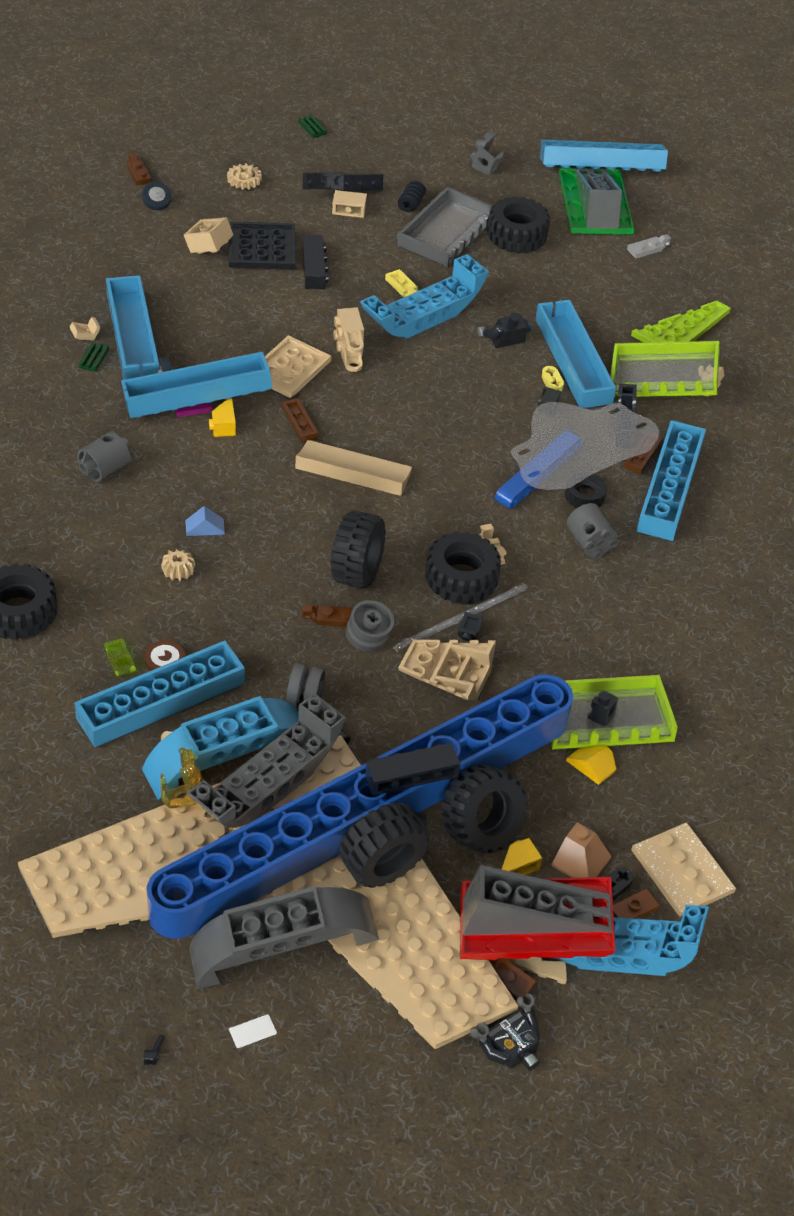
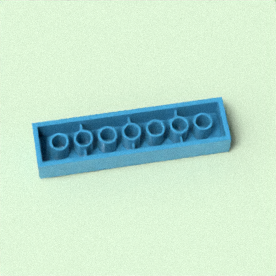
(603, 155)
(671, 480)
(159, 693)

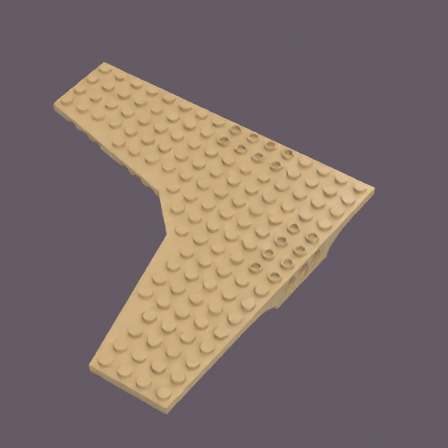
(412, 963)

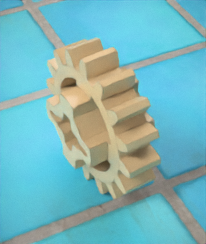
(244, 176)

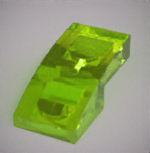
(119, 657)

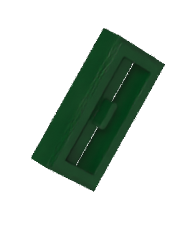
(314, 125)
(104, 350)

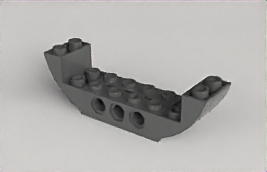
(275, 769)
(279, 927)

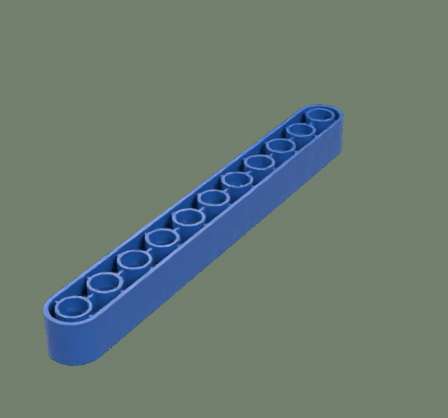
(312, 826)

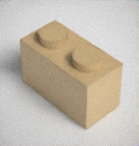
(349, 203)

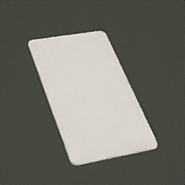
(252, 1031)

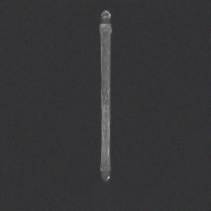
(514, 591)

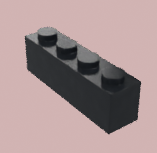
(315, 262)
(412, 769)

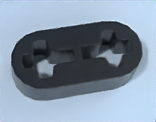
(623, 885)

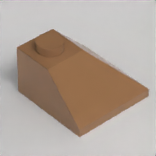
(581, 854)

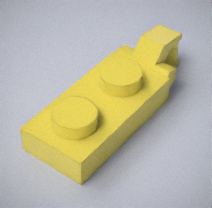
(401, 283)

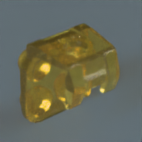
(191, 776)

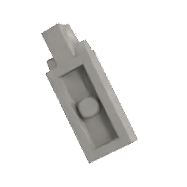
(649, 246)

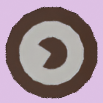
(162, 653)

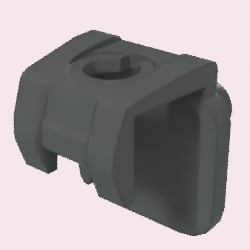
(482, 153)

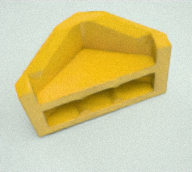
(594, 762)

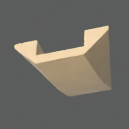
(451, 665)

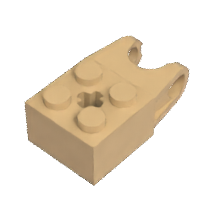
(349, 337)

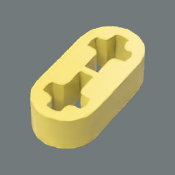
(555, 378)

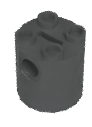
(104, 456)
(592, 530)

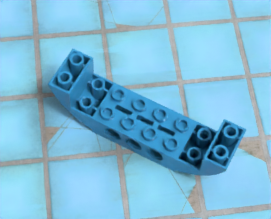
(432, 304)
(219, 738)
(650, 945)

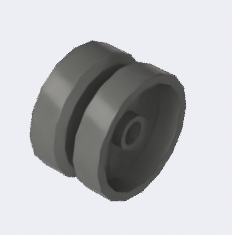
(369, 626)
(304, 684)

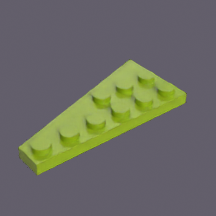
(683, 327)

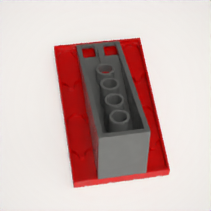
(535, 917)

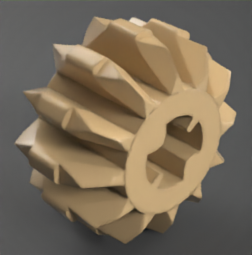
(178, 564)

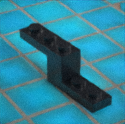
(343, 181)

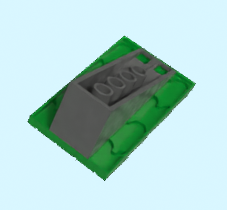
(595, 201)

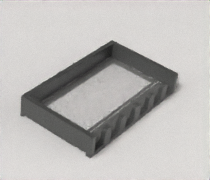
(445, 226)

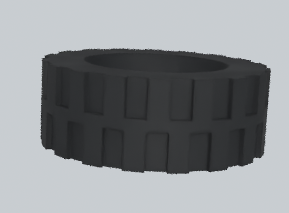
(593, 482)

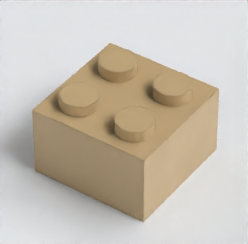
(208, 235)

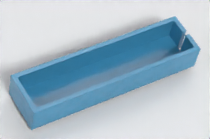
(131, 327)
(575, 354)
(196, 384)

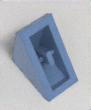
(204, 523)

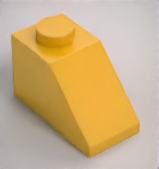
(223, 420)
(522, 858)

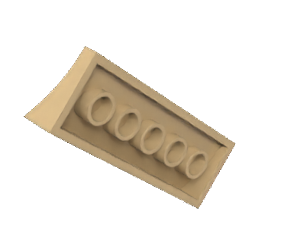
(353, 467)

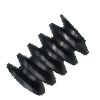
(411, 196)

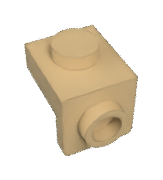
(85, 331)

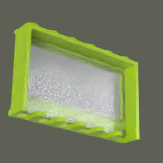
(667, 367)
(640, 715)

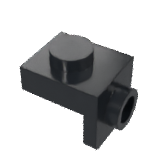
(470, 626)

